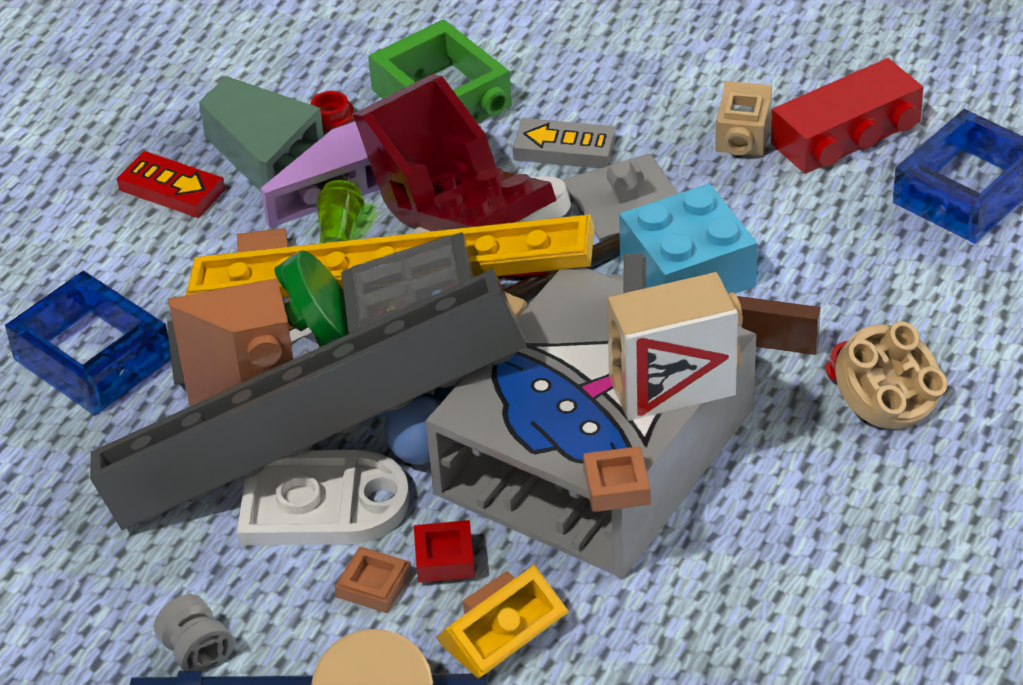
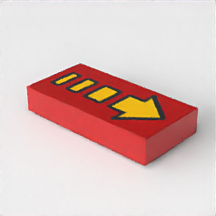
(171, 184)

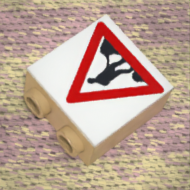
(673, 345)

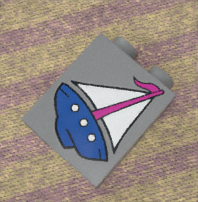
(519, 429)

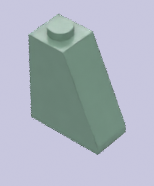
(258, 128)

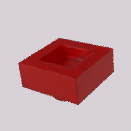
(443, 551)

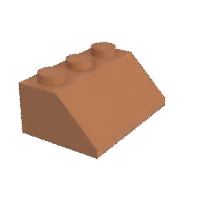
(230, 336)

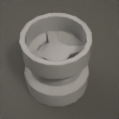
(192, 633)

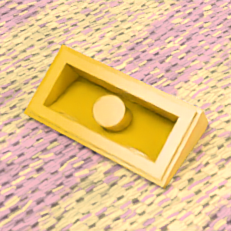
(503, 622)

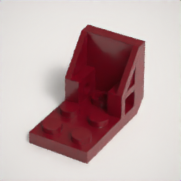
(439, 164)

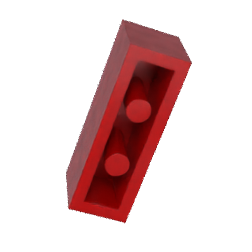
(846, 115)

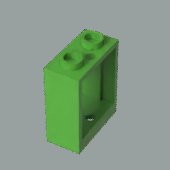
(433, 50)

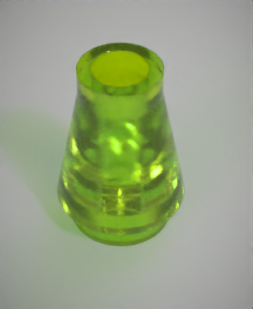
(338, 210)

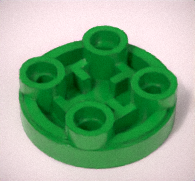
(314, 297)

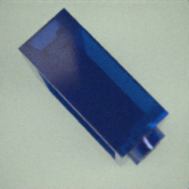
(968, 212)
(97, 381)

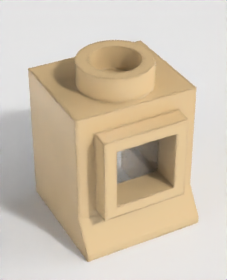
(743, 118)

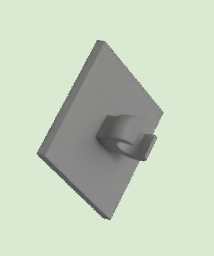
(616, 190)

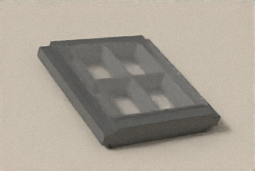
(404, 279)

